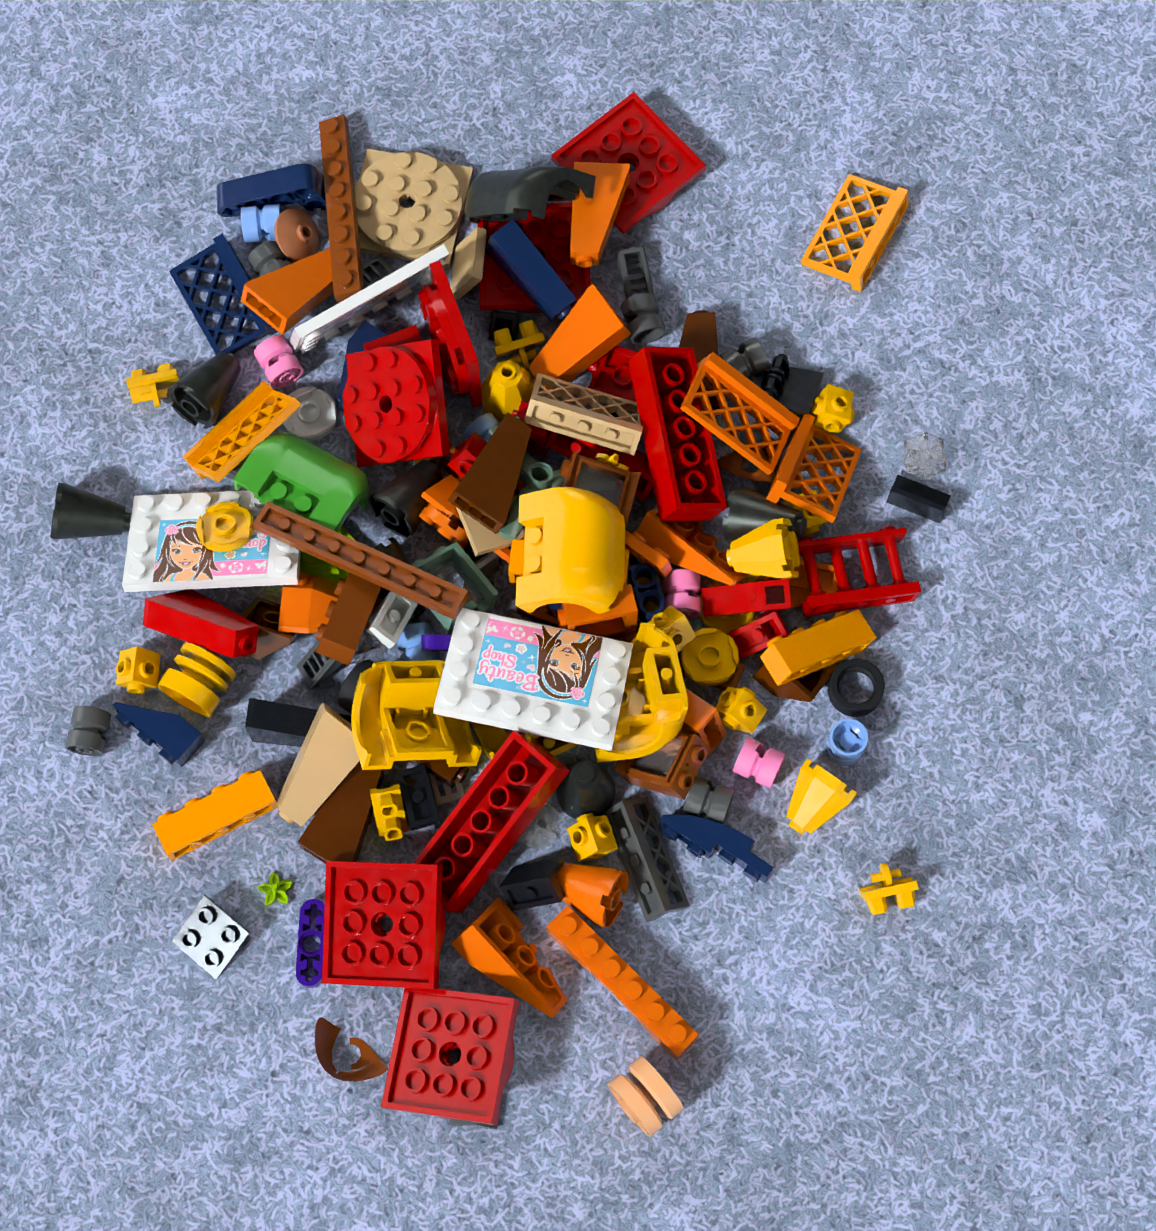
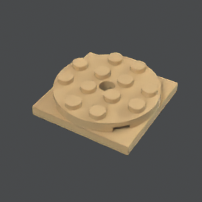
(410, 232)

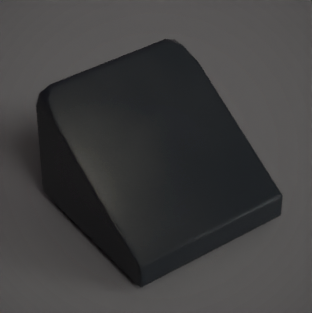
(501, 320)

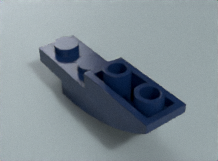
(706, 836)

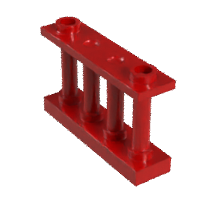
(846, 597)

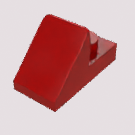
(758, 632)

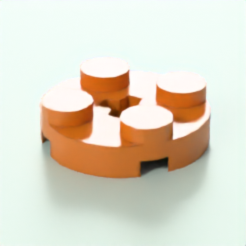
(445, 526)

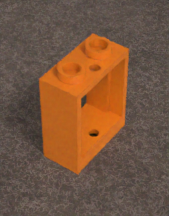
(617, 621)

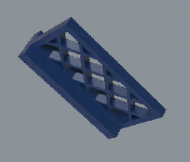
(238, 276)

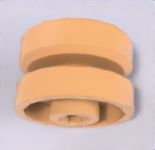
(648, 1093)

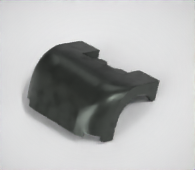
(511, 193)

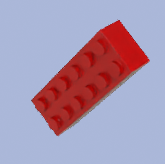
(676, 445)
(492, 817)

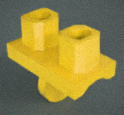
(530, 338)
(153, 386)
(389, 812)
(901, 888)

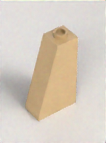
(319, 767)

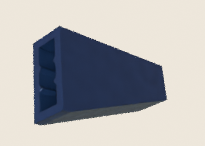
(529, 271)

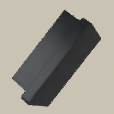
(918, 498)
(418, 798)
(533, 885)

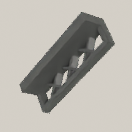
(641, 858)

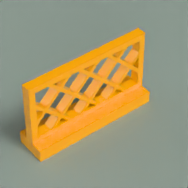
(873, 245)
(240, 432)

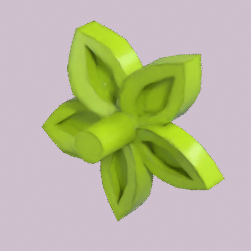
(275, 890)

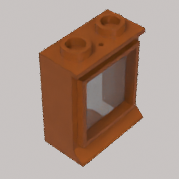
(601, 478)
(668, 769)

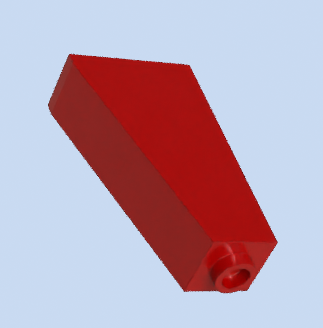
(201, 622)

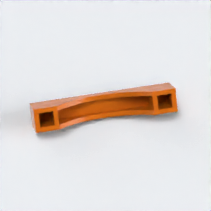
(623, 982)

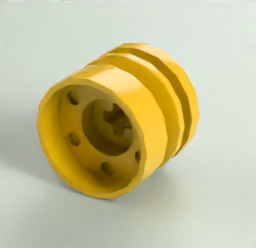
(199, 675)

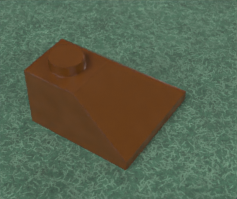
(266, 615)
(800, 689)

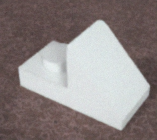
(390, 618)

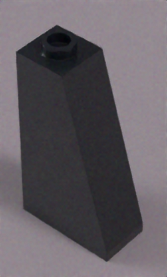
(279, 722)

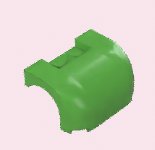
(303, 479)

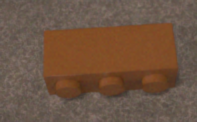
(347, 618)

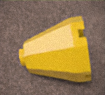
(506, 388)
(766, 551)
(816, 798)

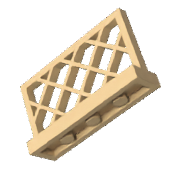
(576, 421)

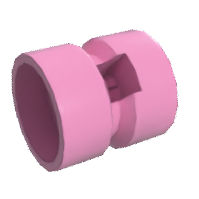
(278, 360)
(681, 592)
(759, 762)

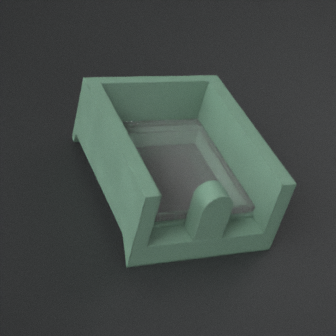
(456, 567)

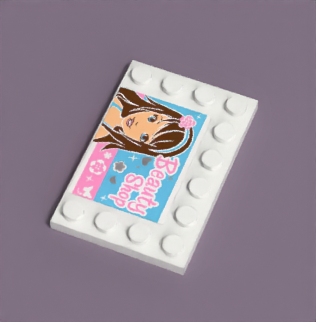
(371, 298)
(169, 555)
(534, 679)

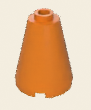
(594, 891)

